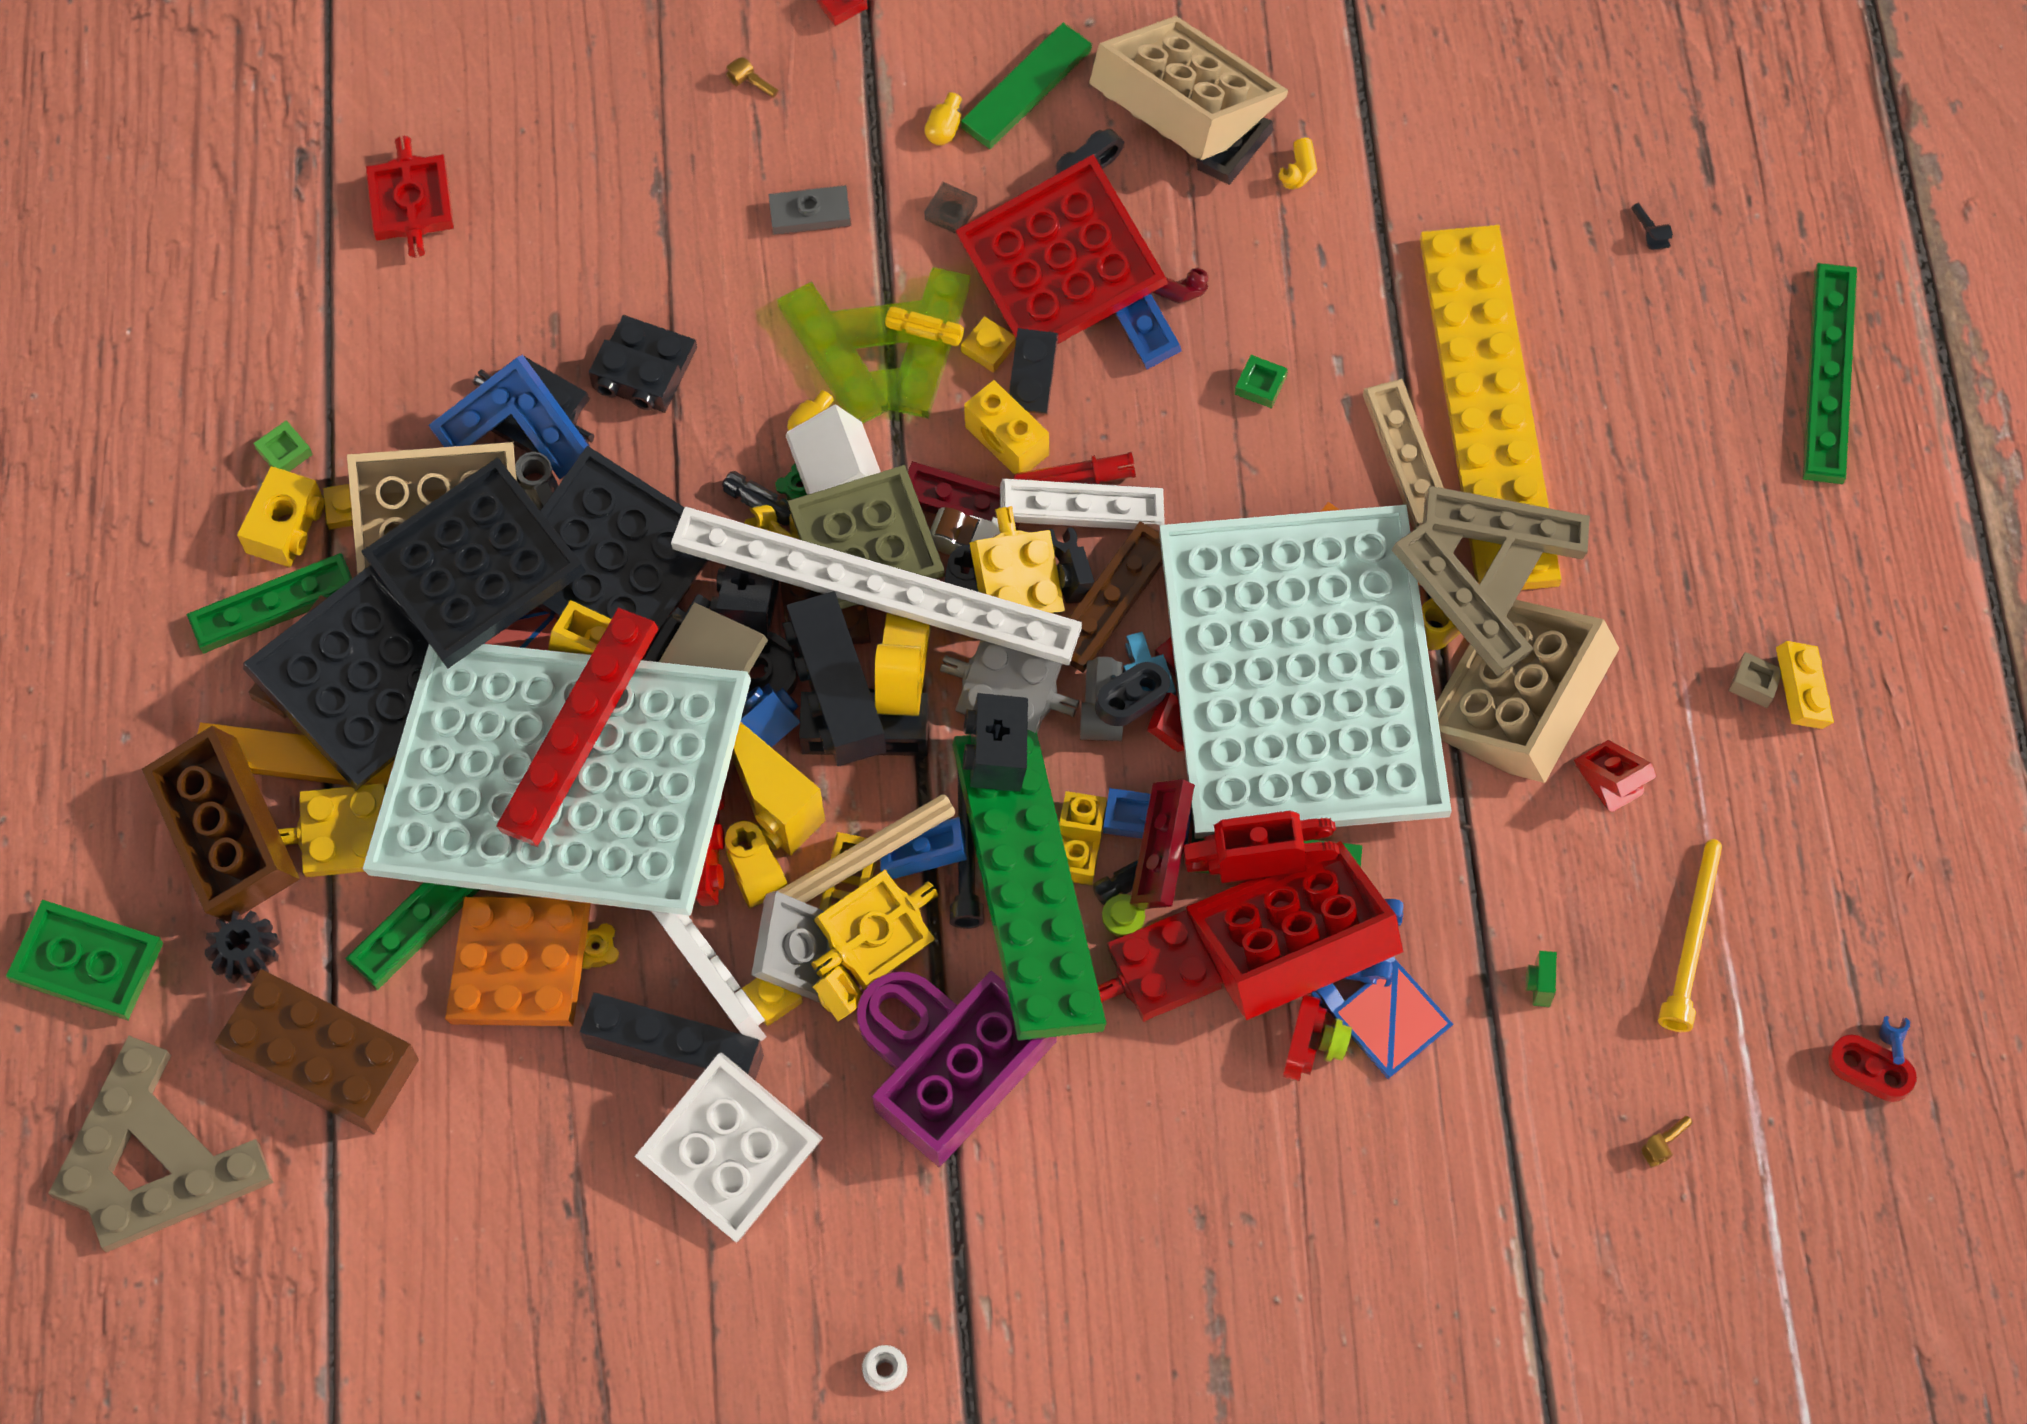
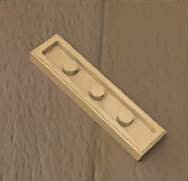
(1403, 445)

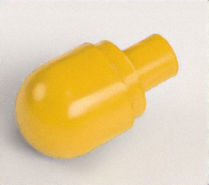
(944, 120)
(810, 409)

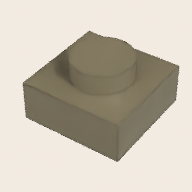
(1755, 680)

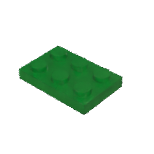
(84, 959)

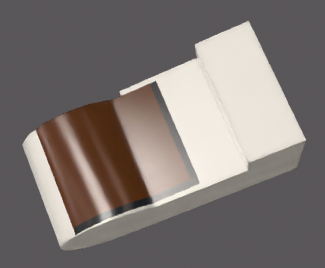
(957, 529)

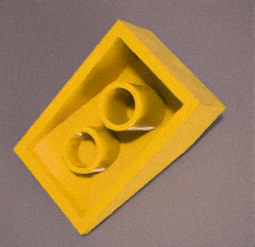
(781, 797)

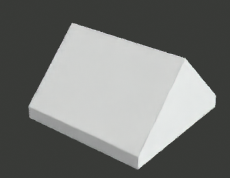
(831, 450)

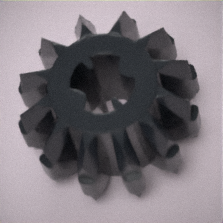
(233, 961)

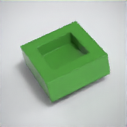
(283, 447)

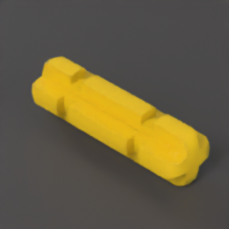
(924, 326)

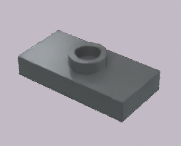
(809, 209)

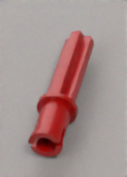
(1087, 472)

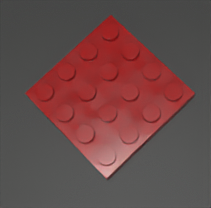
(1062, 253)

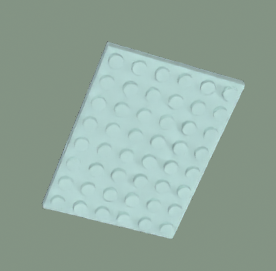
(1303, 669)
(630, 822)

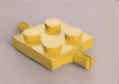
(1018, 566)
(335, 828)
(874, 929)

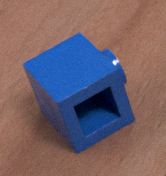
(769, 713)

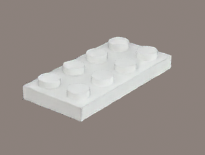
(713, 973)

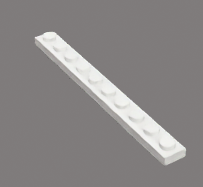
(877, 585)

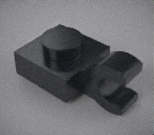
(1073, 567)

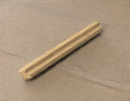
(870, 850)

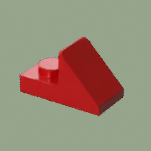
(1615, 774)

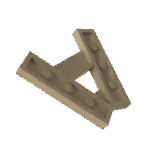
(1482, 608)
(196, 1177)

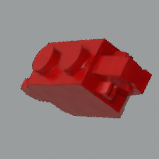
(1262, 846)

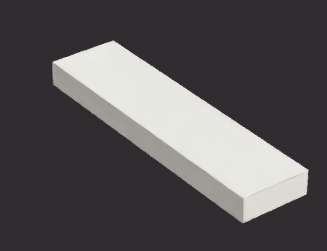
(1082, 504)

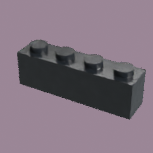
(836, 679)
(664, 1039)

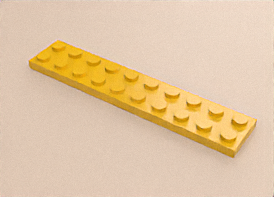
(1485, 379)

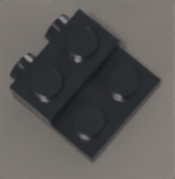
(642, 364)

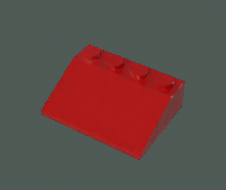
(1295, 932)

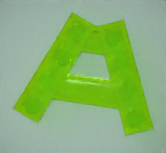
(834, 336)

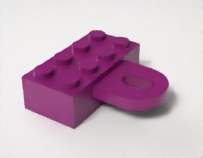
(948, 1066)

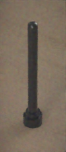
(966, 909)

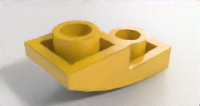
(1081, 833)

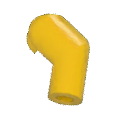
(1303, 168)

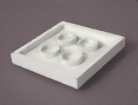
(728, 1147)

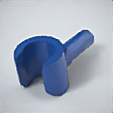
(1895, 1038)

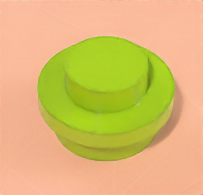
(1121, 916)
(1334, 1040)

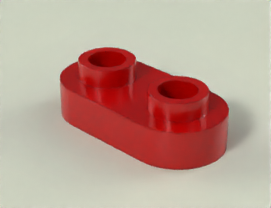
(1309, 1021)
(1872, 1066)

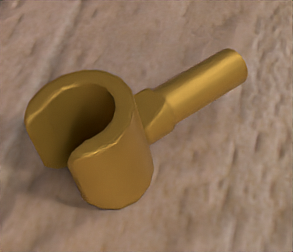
(742, 70)
(1656, 1149)

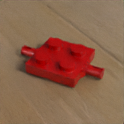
(409, 197)
(1161, 967)

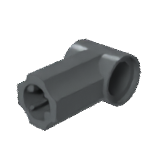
(539, 490)
(1099, 673)

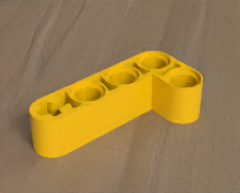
(901, 666)

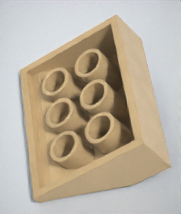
(1184, 85)
(398, 484)
(1533, 707)

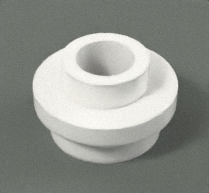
(884, 1354)

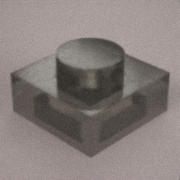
(950, 207)

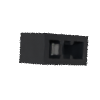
(746, 598)
(997, 742)

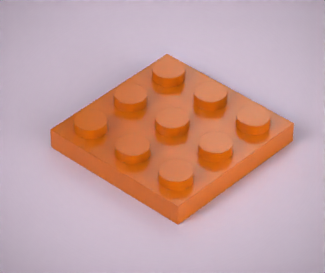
(518, 961)

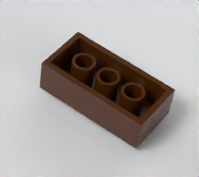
(220, 824)
(317, 1051)

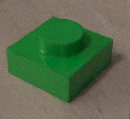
(1261, 381)
(1542, 978)

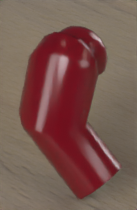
(1187, 288)

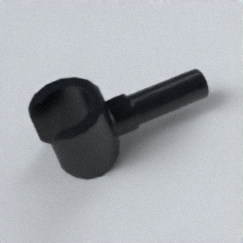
(1656, 236)

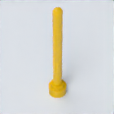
(1678, 1011)

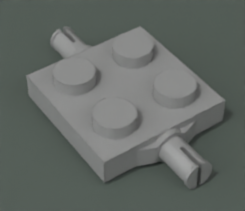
(1010, 673)

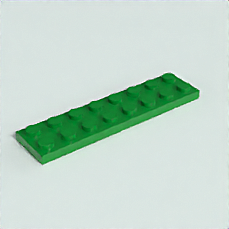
(1032, 903)

